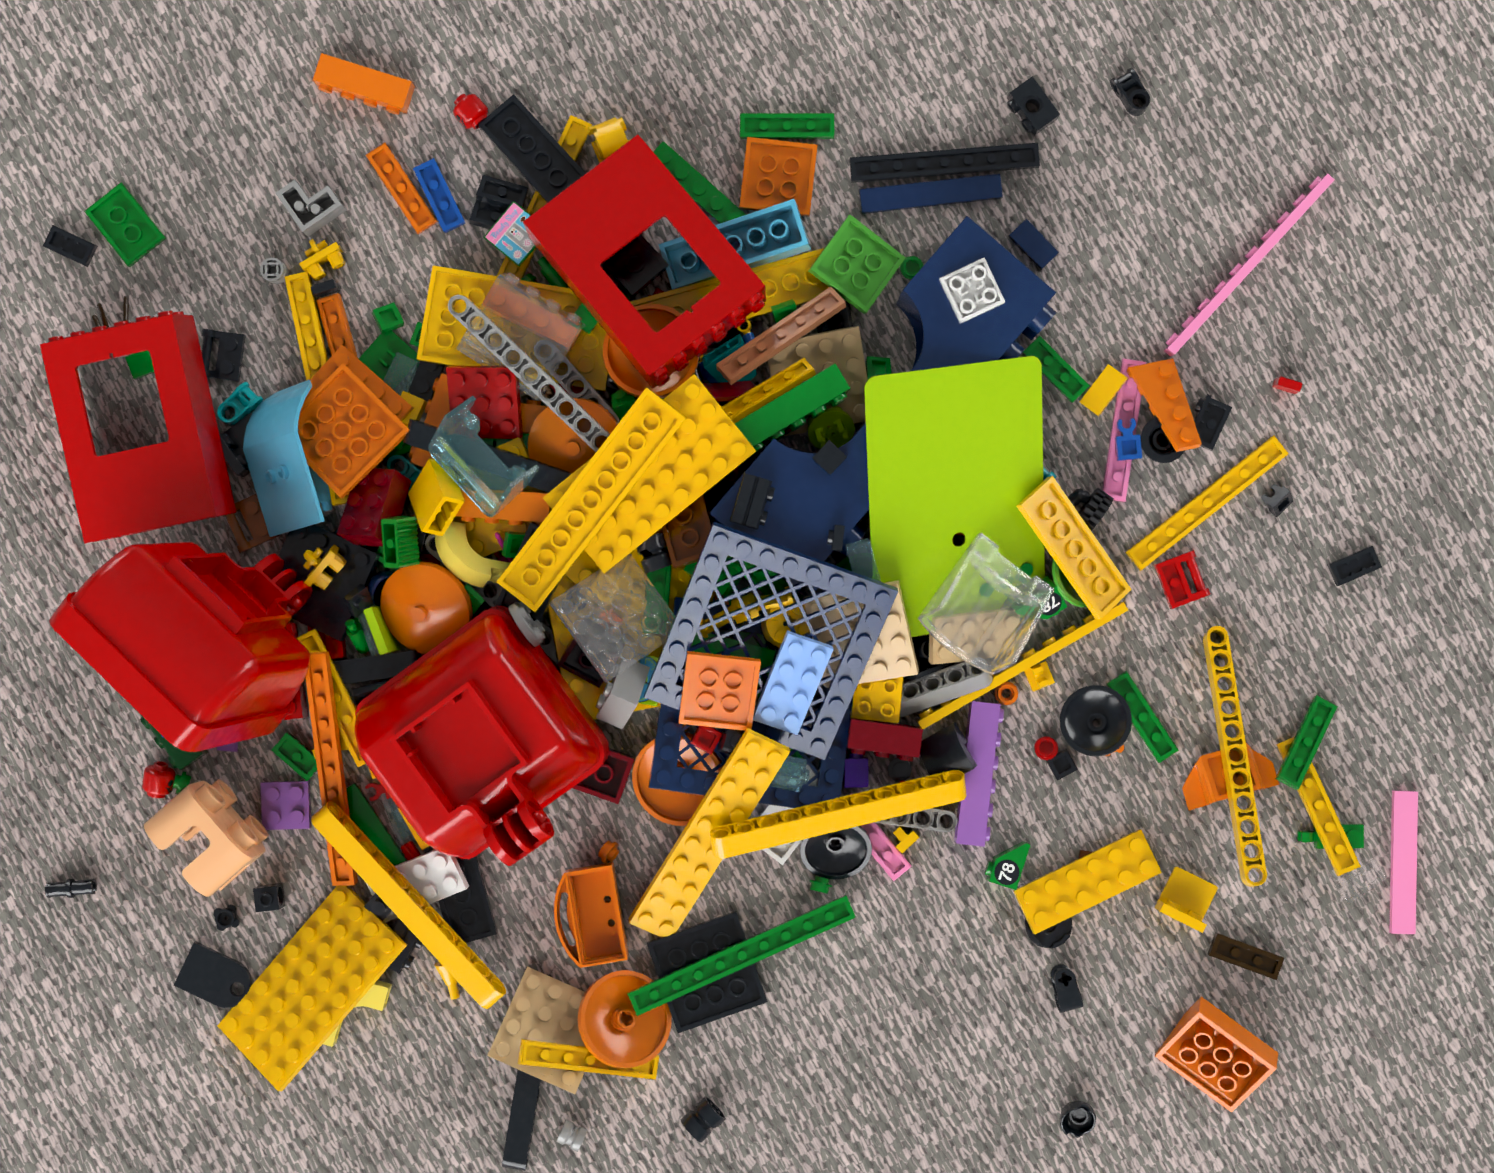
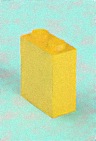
(435, 499)

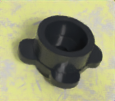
(219, 915)

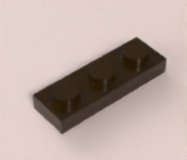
(1245, 956)

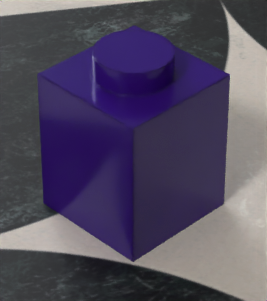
(856, 771)

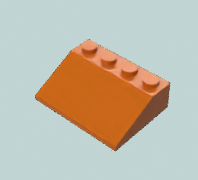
(1217, 1055)

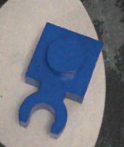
(1128, 445)

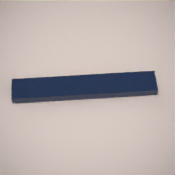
(931, 193)

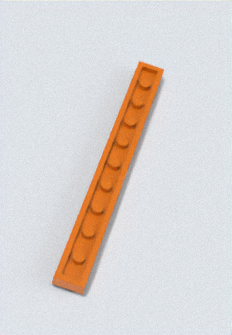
(328, 753)

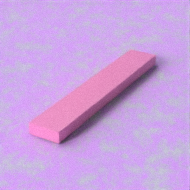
(1126, 408)
(1403, 862)

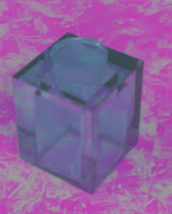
(791, 774)

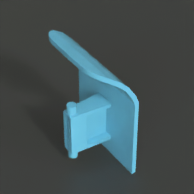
(282, 479)

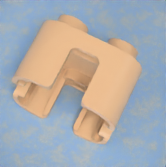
(232, 840)

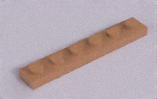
(781, 335)

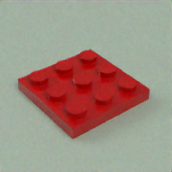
(496, 398)

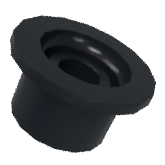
(1156, 443)

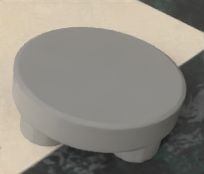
(530, 629)

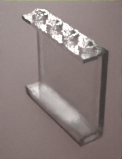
(529, 321)

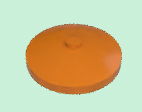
(623, 371)
(558, 445)
(424, 605)
(665, 805)
(611, 1024)

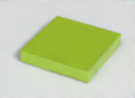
(383, 638)

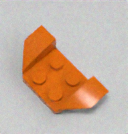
(1207, 779)

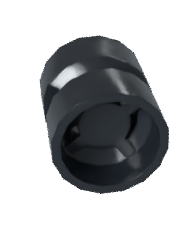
(654, 553)
(699, 1122)

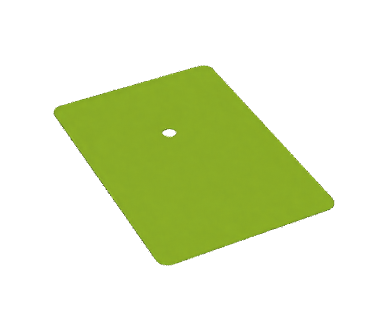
(950, 458)

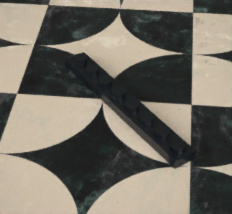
(944, 162)

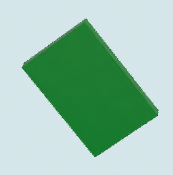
(125, 224)

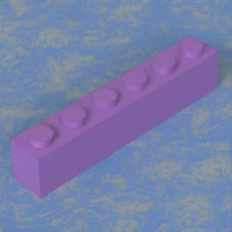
(982, 742)

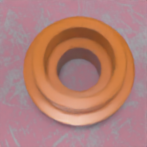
(1013, 693)
(609, 851)

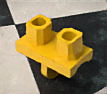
(313, 264)
(317, 575)

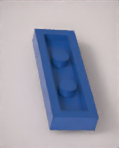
(439, 195)

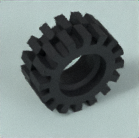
(1095, 508)

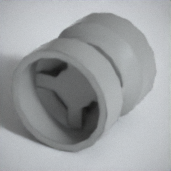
(277, 268)
(571, 1135)

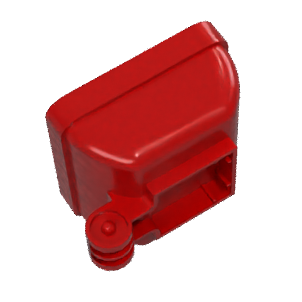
(192, 640)
(479, 740)

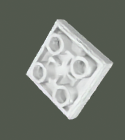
(972, 290)

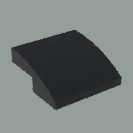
(493, 200)
(946, 751)

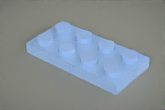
(792, 682)

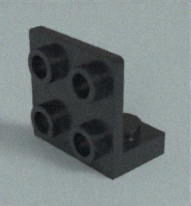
(232, 445)

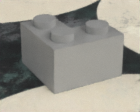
(310, 212)
(622, 695)

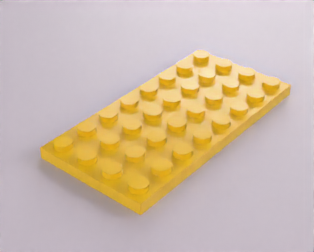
(443, 332)
(688, 466)
(311, 986)

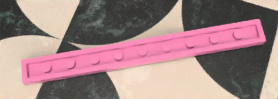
(1253, 257)

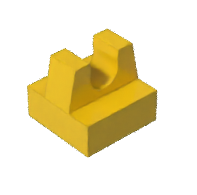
(1039, 676)
(905, 840)

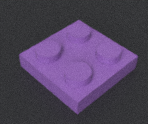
(286, 805)

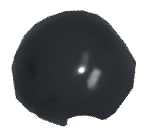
(1077, 1118)

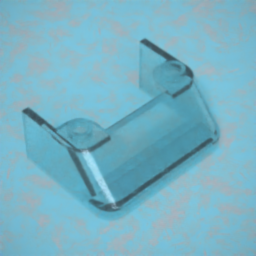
(474, 464)

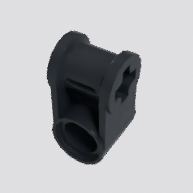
(1128, 88)
(1067, 992)

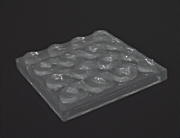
(615, 617)

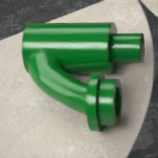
(549, 273)
(356, 635)

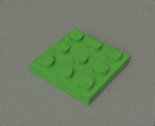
(857, 264)

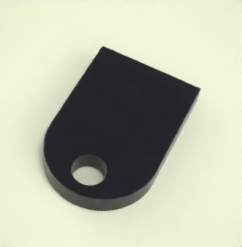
(211, 976)

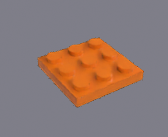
(777, 173)
(719, 691)

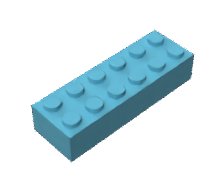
(757, 238)

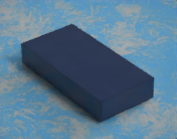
(1033, 244)

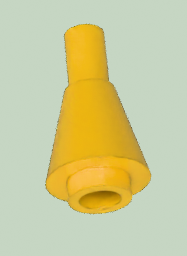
(449, 980)

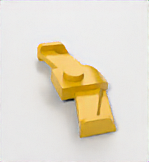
(786, 599)

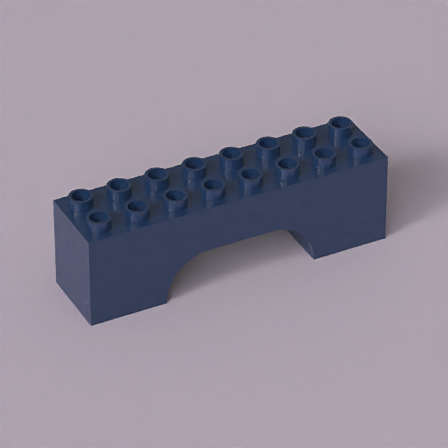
(809, 499)

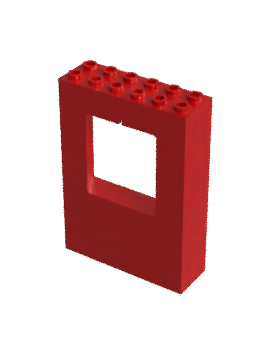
(607, 213)
(151, 483)

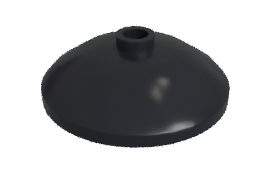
(1091, 704)
(837, 858)

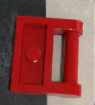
(1175, 583)

